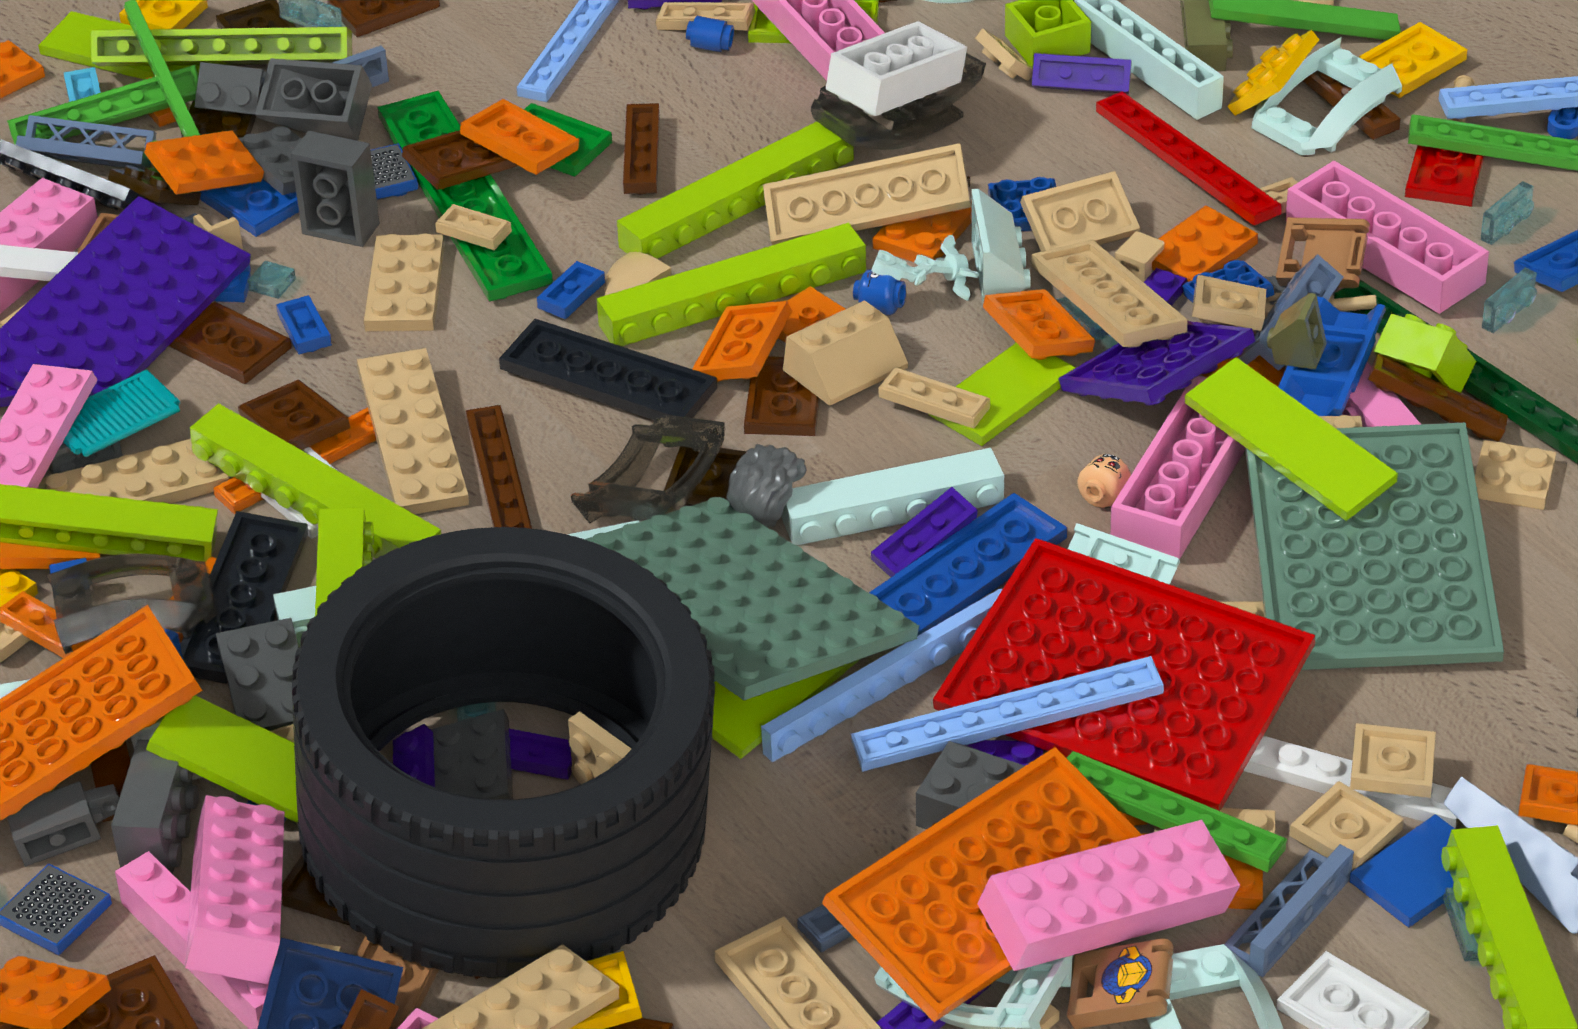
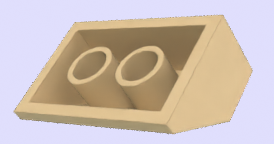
(844, 353)

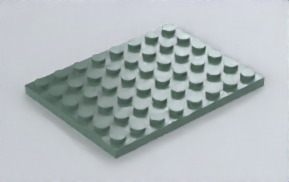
(1396, 578)
(759, 598)

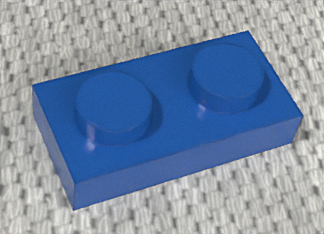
(571, 290)
(303, 325)

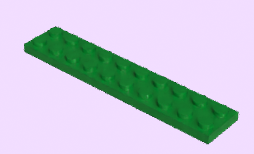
(516, 262)

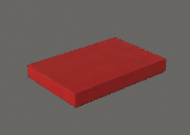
(1444, 176)

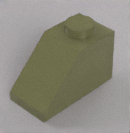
(1298, 335)

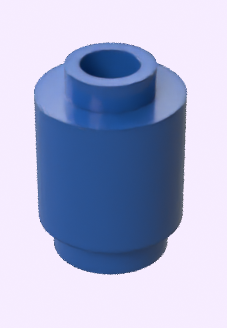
(710, 34)

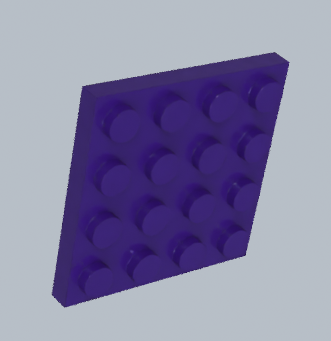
(1157, 365)

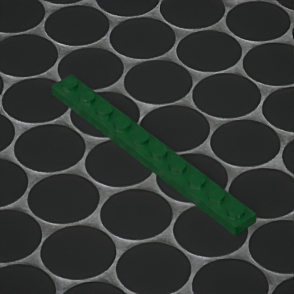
(1497, 388)

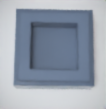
(822, 928)

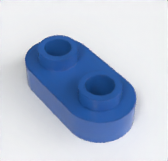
(1563, 123)

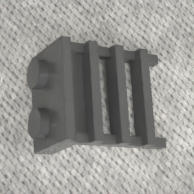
(229, 88)

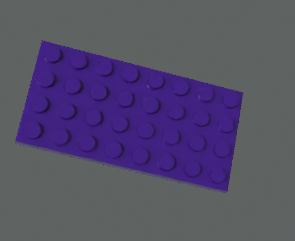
(121, 298)

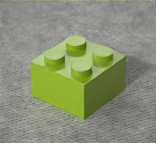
(1047, 28)
(1427, 350)

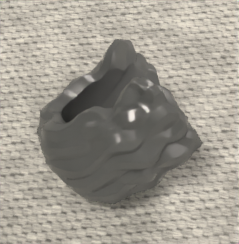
(764, 482)

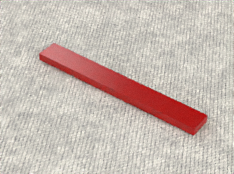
(1189, 158)

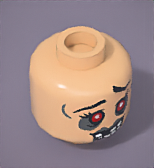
(1103, 478)

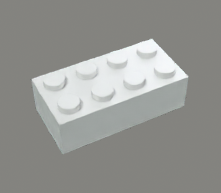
(895, 68)

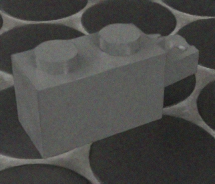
(61, 821)

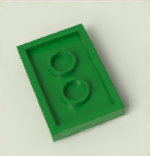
(591, 139)

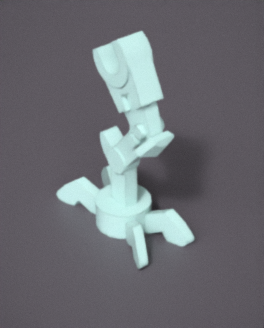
(953, 266)

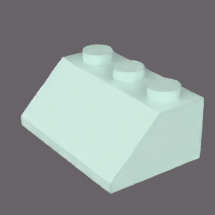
(997, 248)

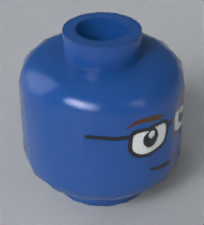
(880, 291)

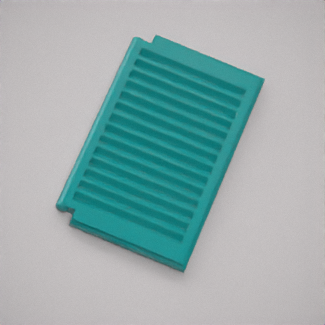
(120, 413)

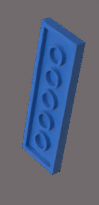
(968, 563)

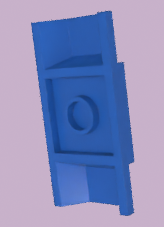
(1347, 350)

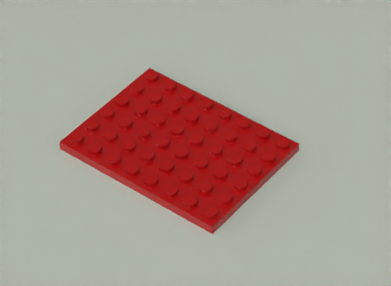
(1080, 615)

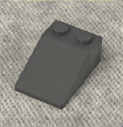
(315, 97)

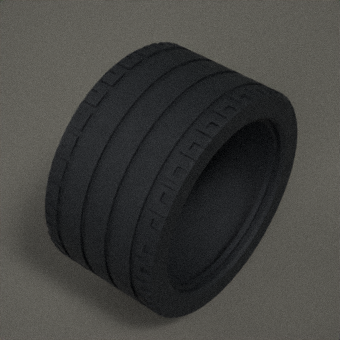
(487, 622)

